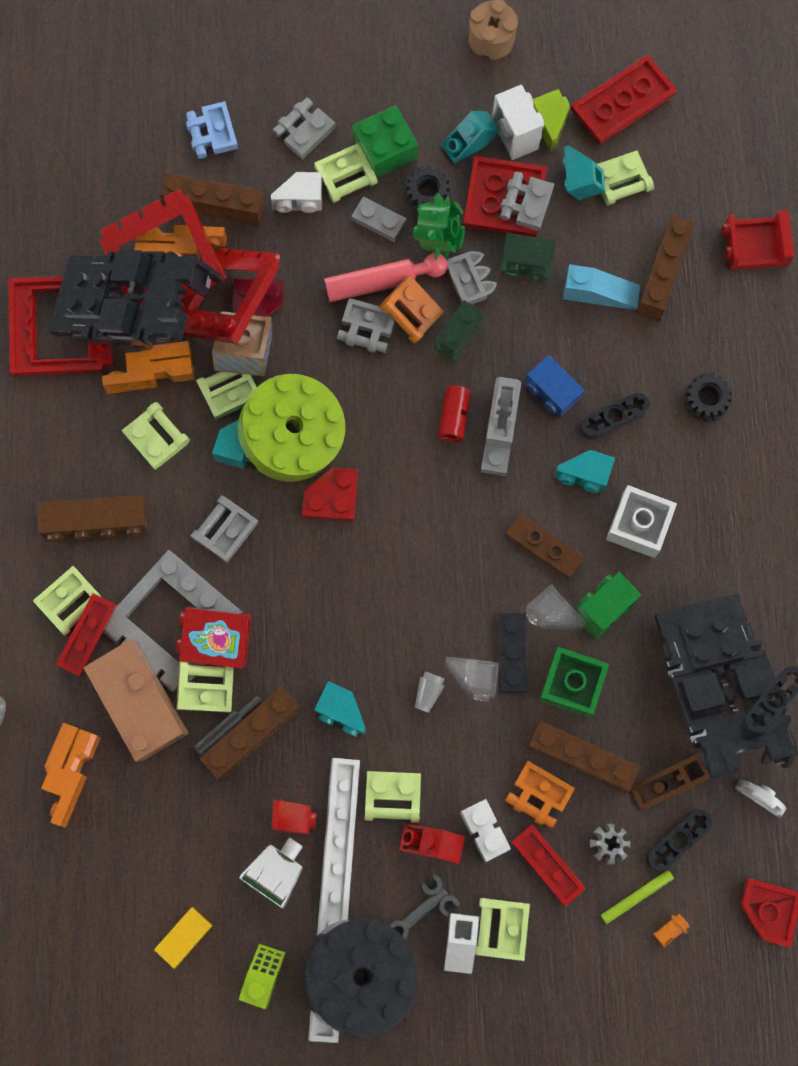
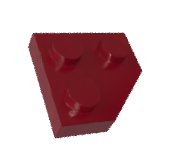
(270, 303)

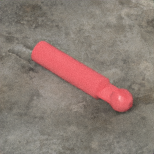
(381, 277)

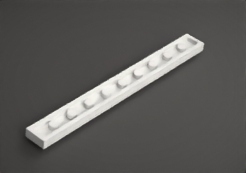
(337, 862)

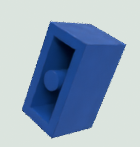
(553, 386)

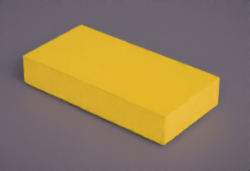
(183, 937)

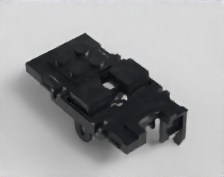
(93, 308)
(715, 639)

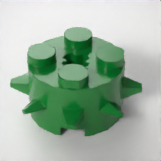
(439, 227)

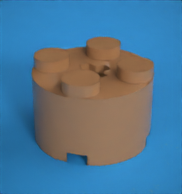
(492, 29)

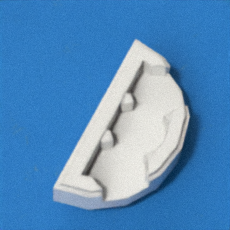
(763, 796)

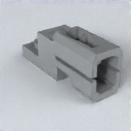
(501, 426)

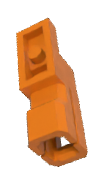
(180, 241)
(147, 366)
(64, 767)

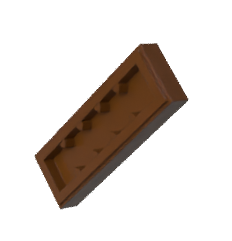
(544, 546)

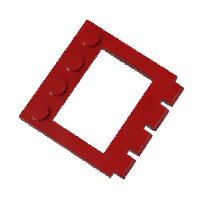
(156, 215)
(231, 327)
(24, 337)

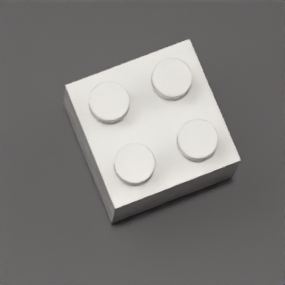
(518, 121)
(641, 521)

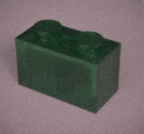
(528, 256)
(459, 331)

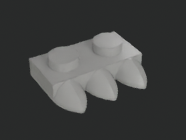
(468, 278)

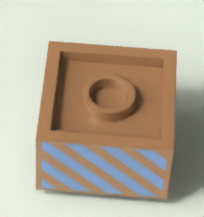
(250, 353)

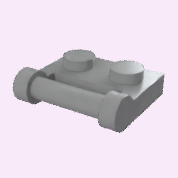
(230, 534)

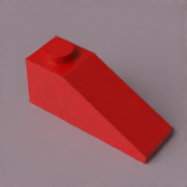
(292, 818)

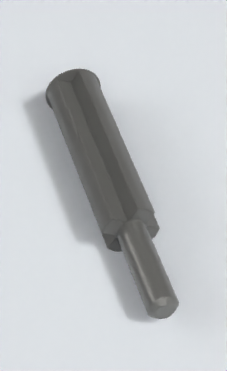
(225, 727)

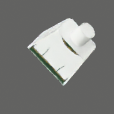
(275, 872)

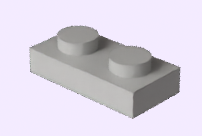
(378, 219)

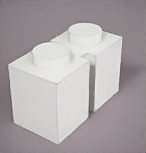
(481, 819)

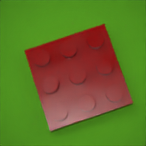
(488, 190)

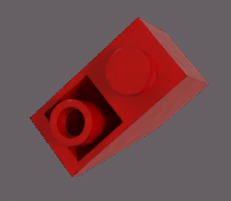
(432, 843)

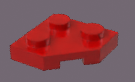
(332, 496)
(771, 911)

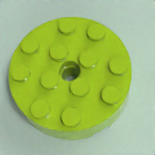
(309, 409)

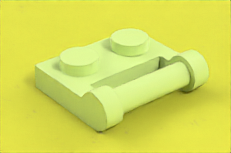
(343, 165)
(621, 171)
(228, 397)
(149, 442)
(62, 595)
(201, 695)
(393, 787)
(511, 932)

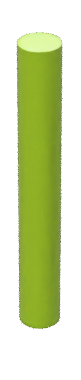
(637, 897)

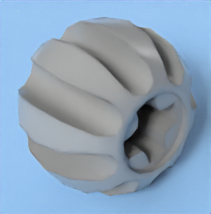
(617, 840)

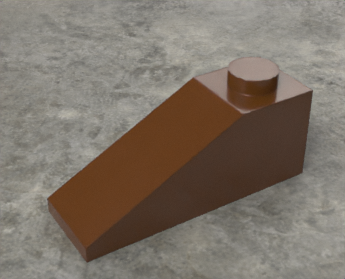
(670, 782)

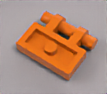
(545, 788)

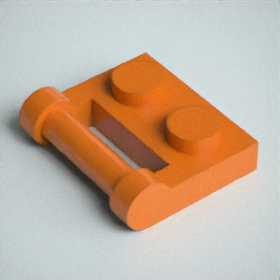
(416, 303)

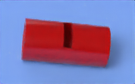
(454, 414)

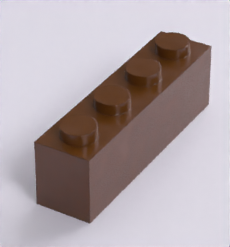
(218, 199)
(665, 268)
(92, 518)
(250, 734)
(583, 757)

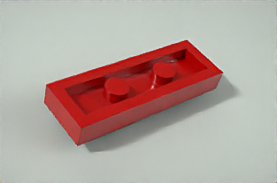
(86, 634)
(548, 865)

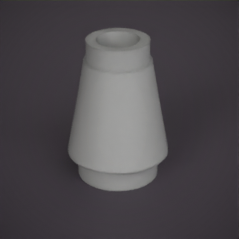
(428, 691)

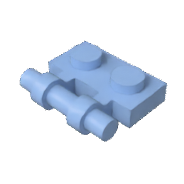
(219, 127)

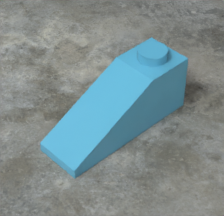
(600, 288)

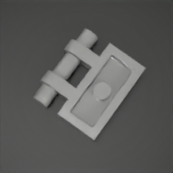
(309, 133)
(535, 201)
(367, 318)

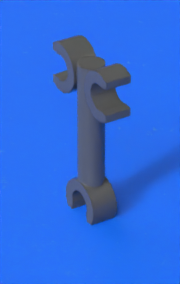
(439, 896)

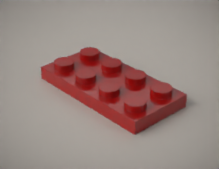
(623, 99)

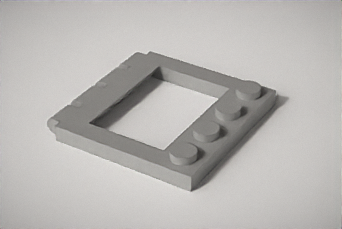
(189, 585)

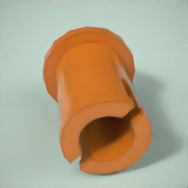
(671, 930)

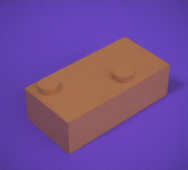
(136, 700)

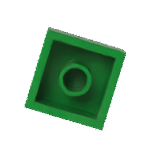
(386, 141)
(608, 604)
(574, 682)

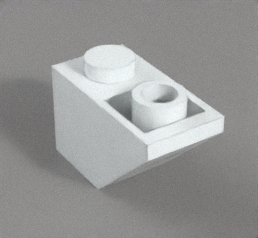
(299, 192)
(461, 943)

